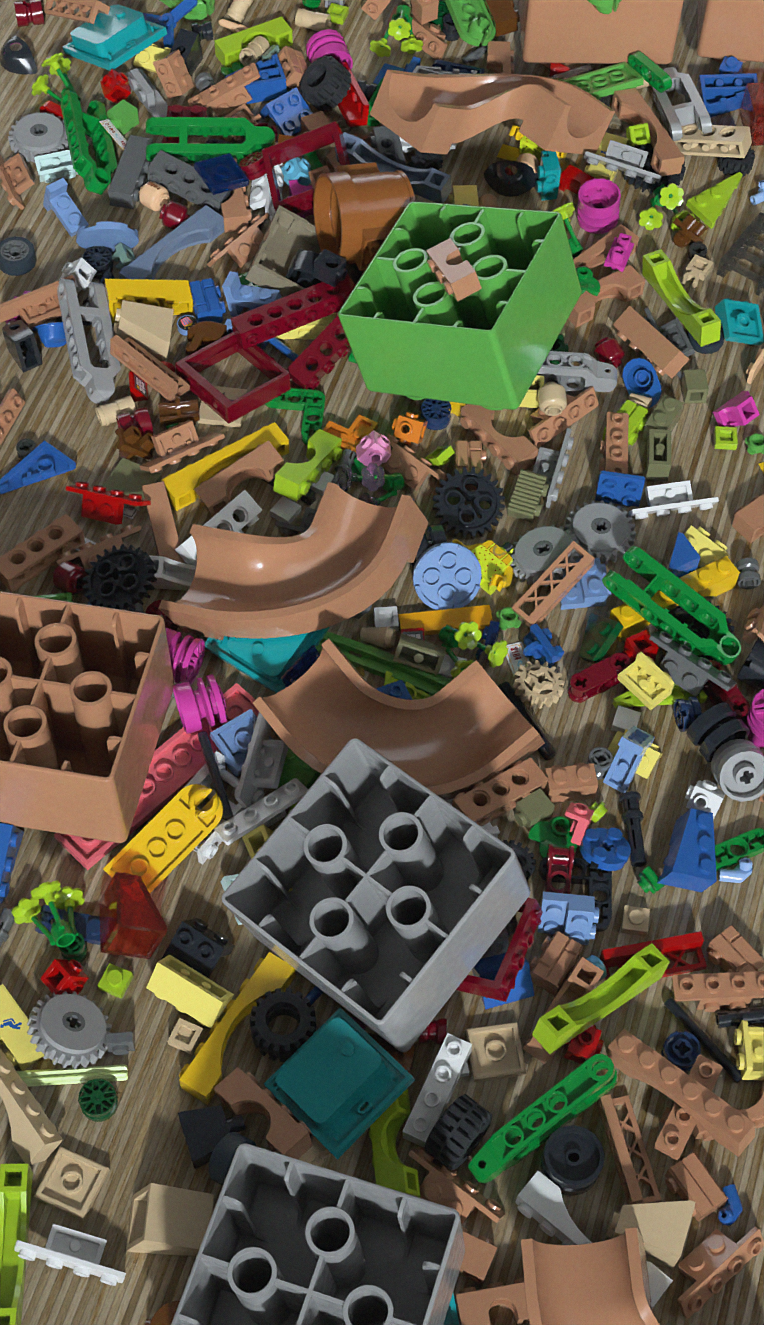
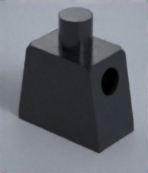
(190, 49)
(19, 336)
(204, 1130)

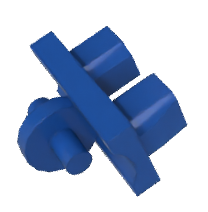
(539, 646)

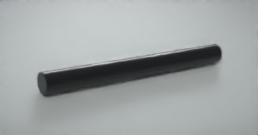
(215, 774)
(704, 1040)

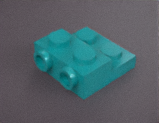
(548, 175)
(740, 321)

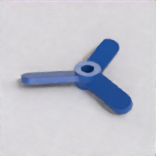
(170, 19)

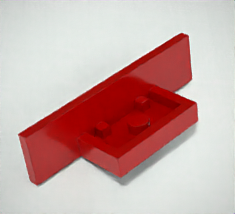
(104, 504)

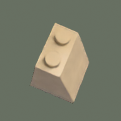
(146, 325)
(168, 1220)
(660, 1226)

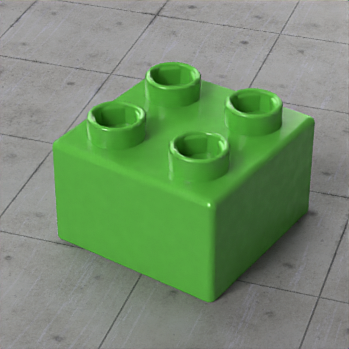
(471, 350)

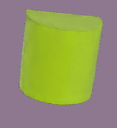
(638, 135)

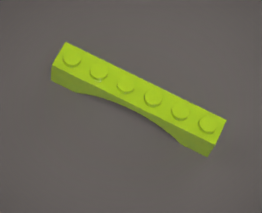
(699, 321)
(573, 1018)
(14, 1226)

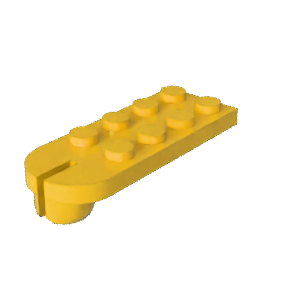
(169, 836)

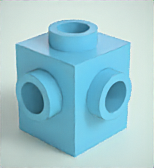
(297, 170)

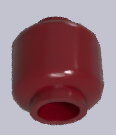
(173, 214)
(609, 352)
(69, 577)

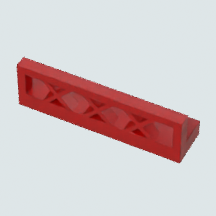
(355, 105)
(667, 946)

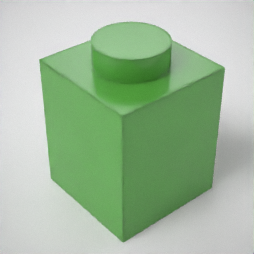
(123, 116)

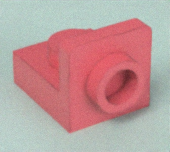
(582, 817)

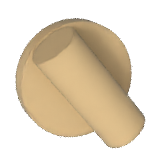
(640, 400)

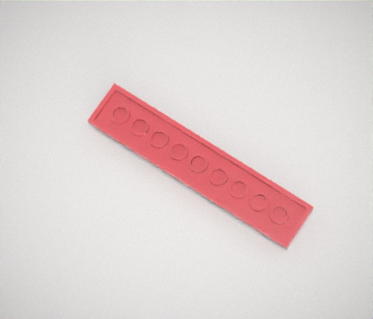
(168, 774)

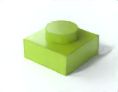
(338, 13)
(725, 438)
(440, 455)
(115, 980)

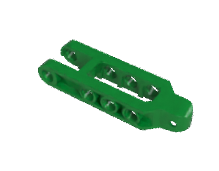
(77, 126)
(255, 137)
(718, 644)
(578, 1093)

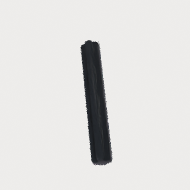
(546, 750)

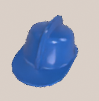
(51, 334)
(642, 379)

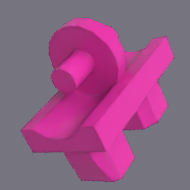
(619, 252)

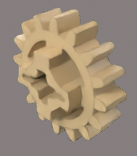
(538, 684)

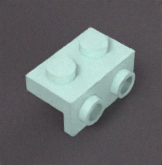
(55, 166)

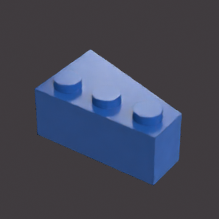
(271, 81)
(723, 91)
(9, 846)
(691, 853)

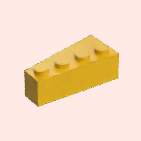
(160, 293)

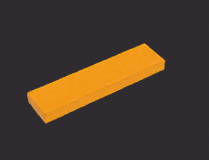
(435, 620)

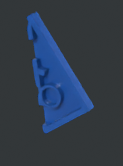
(39, 465)

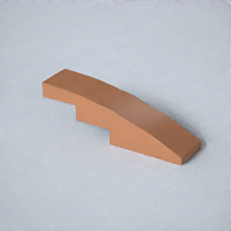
(162, 521)

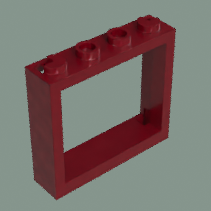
(294, 148)
(190, 366)
(513, 959)

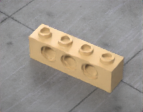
(721, 142)

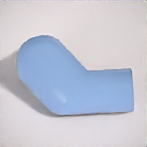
(759, 197)
(738, 874)

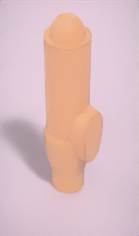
(231, 25)

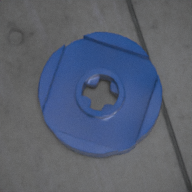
(612, 839)

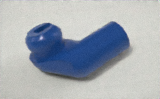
(732, 1208)

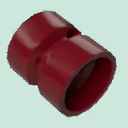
(29, 13)
(139, 419)

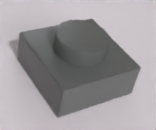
(120, 1043)

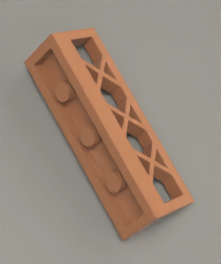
(93, 6)
(148, 367)
(560, 591)
(621, 1152)

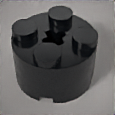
(302, 267)
(753, 668)

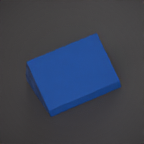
(684, 557)
(488, 969)

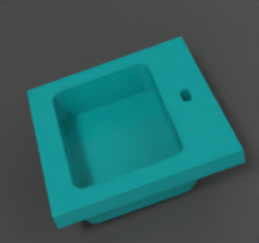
(113, 37)
(264, 658)
(336, 1079)

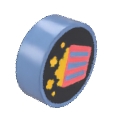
(185, 323)

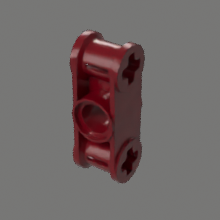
(597, 677)
(733, 696)
(559, 866)

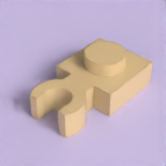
(697, 269)

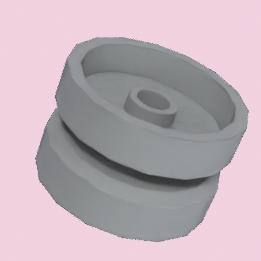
(739, 769)

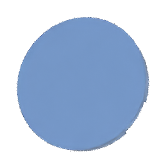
(107, 235)
(447, 576)

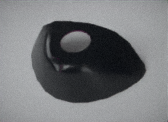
(17, 61)
(519, 183)

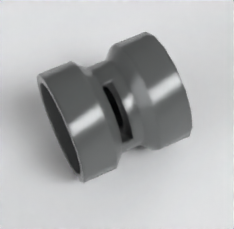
(203, 81)
(748, 575)
(598, 755)

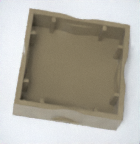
(280, 243)

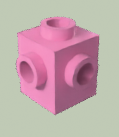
(373, 449)

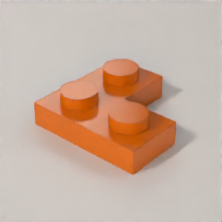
(351, 437)

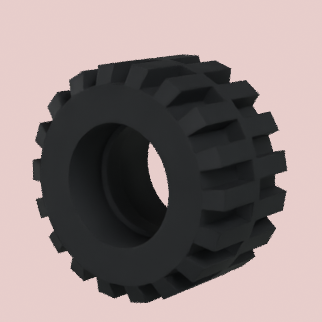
(325, 83)
(281, 1004)
(458, 1132)

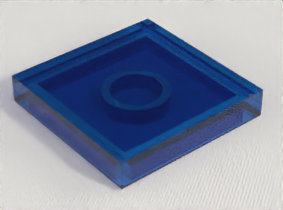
(221, 174)

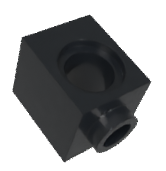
(330, 268)

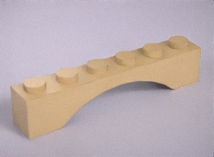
(30, 1127)

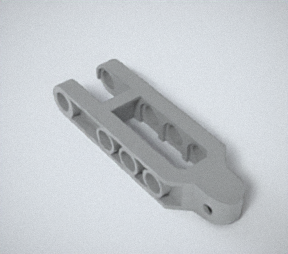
(683, 114)
(587, 374)
(96, 380)

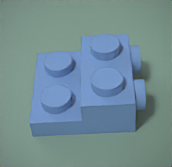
(589, 590)
(233, 740)
(569, 915)

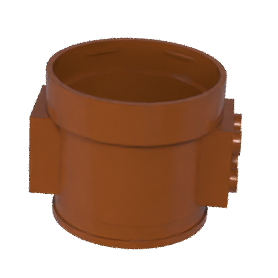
(358, 209)

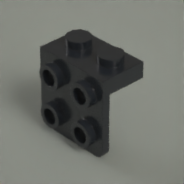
(198, 946)

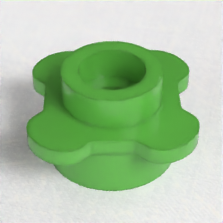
(755, 444)
(506, 613)

